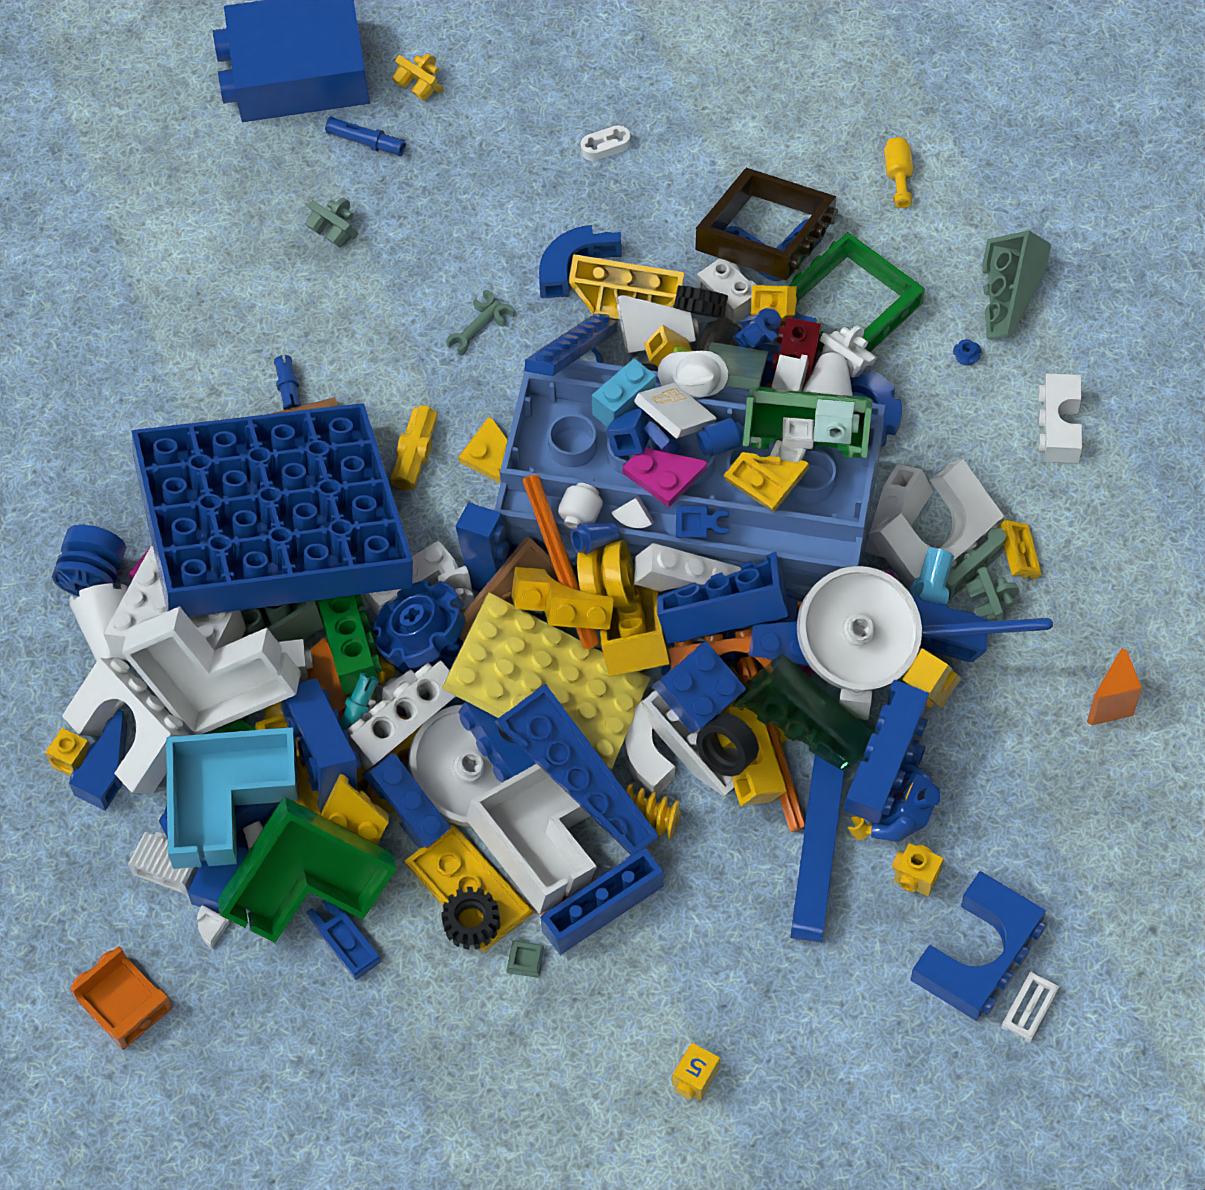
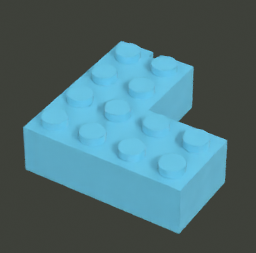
(213, 776)

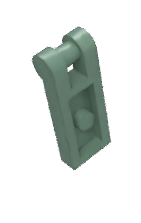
(974, 560)

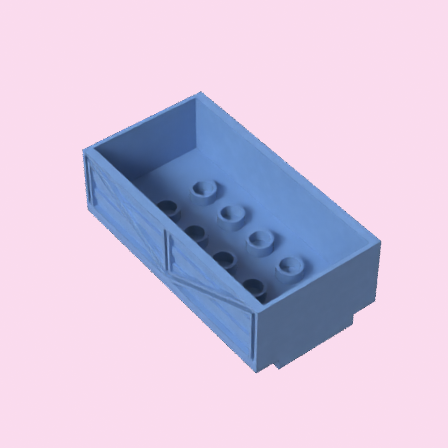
(560, 440)

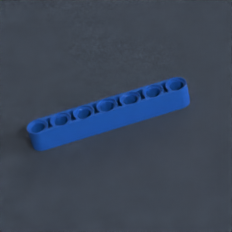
(817, 852)

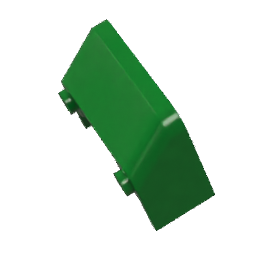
(768, 407)

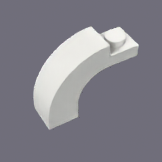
(643, 760)

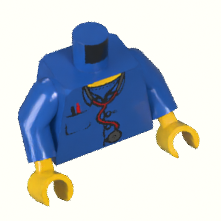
(909, 812)

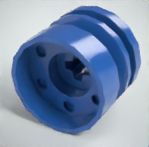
(88, 558)

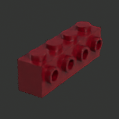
(798, 339)

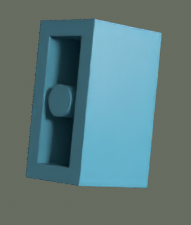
(620, 391)

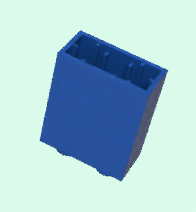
(291, 57)

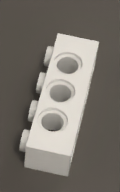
(418, 710)

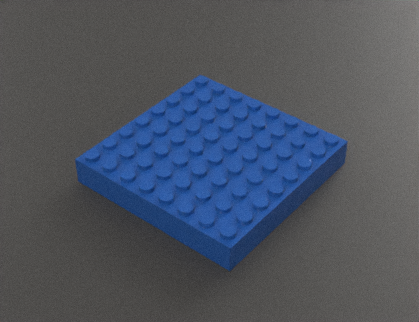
(270, 510)

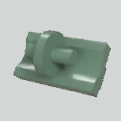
(340, 228)
(983, 586)

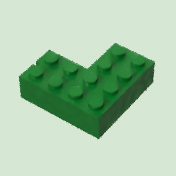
(299, 856)

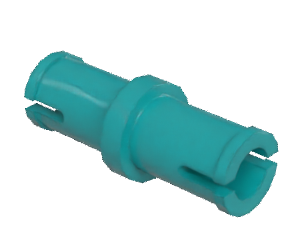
(358, 702)

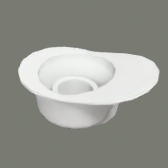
(694, 372)

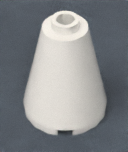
(830, 376)
(93, 613)

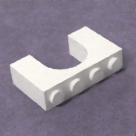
(971, 513)
(99, 698)

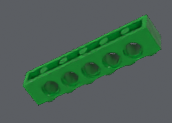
(348, 640)

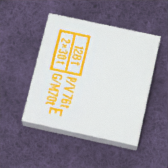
(674, 410)

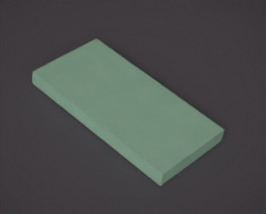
(743, 364)

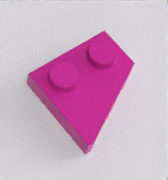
(664, 473)

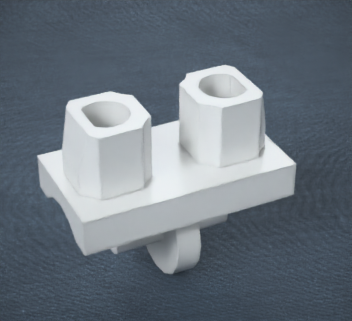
(851, 346)
(458, 579)

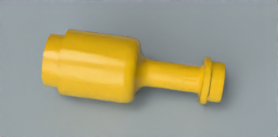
(899, 168)

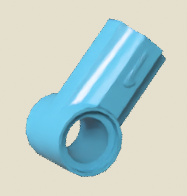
(933, 577)

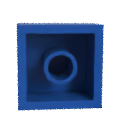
(699, 687)

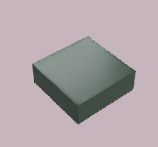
(525, 959)

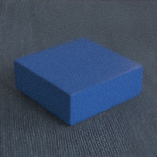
(662, 437)

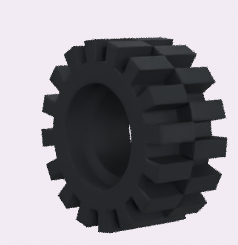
(701, 301)
(475, 935)

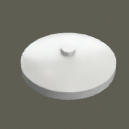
(859, 628)
(450, 765)

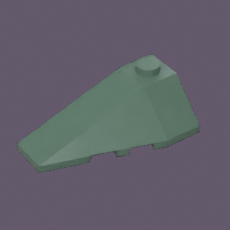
(1014, 271)

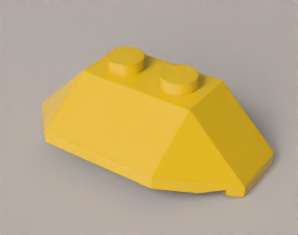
(603, 280)

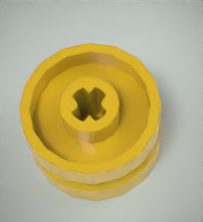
(608, 573)

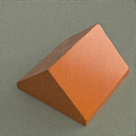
(1117, 693)

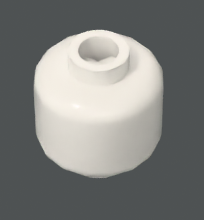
(580, 505)

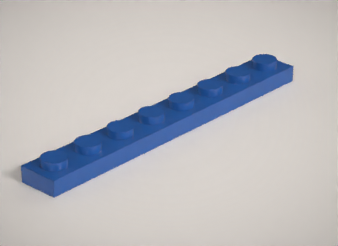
(571, 345)

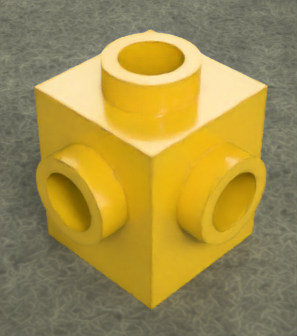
(917, 869)

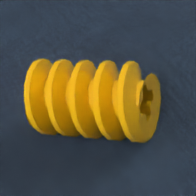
(657, 813)

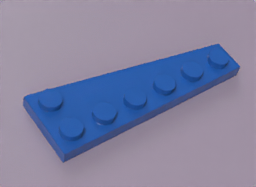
(564, 753)

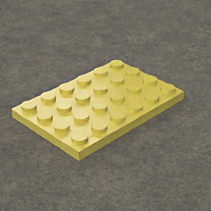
(516, 653)

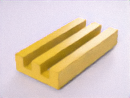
(1017, 547)

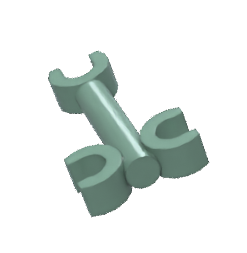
(489, 309)

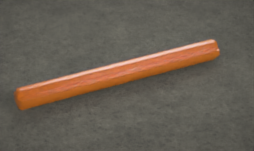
(555, 547)
(789, 800)

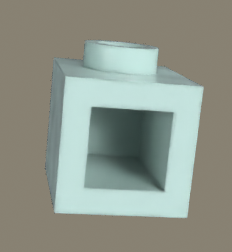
(835, 421)

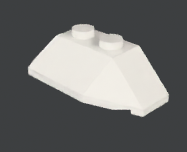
(683, 743)

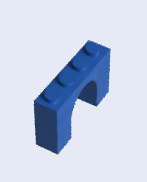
(973, 987)

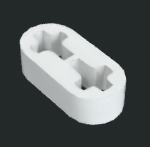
(605, 143)

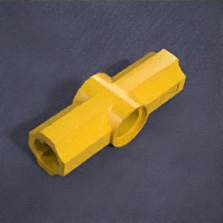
(414, 447)

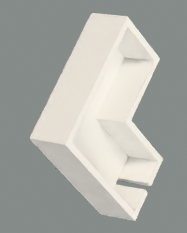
(146, 600)
(207, 684)
(528, 834)

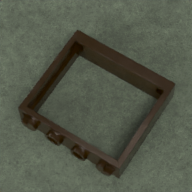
(763, 258)

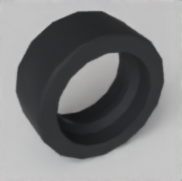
(738, 733)

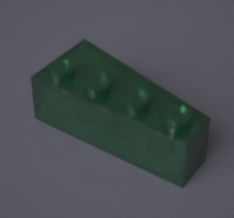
(805, 712)

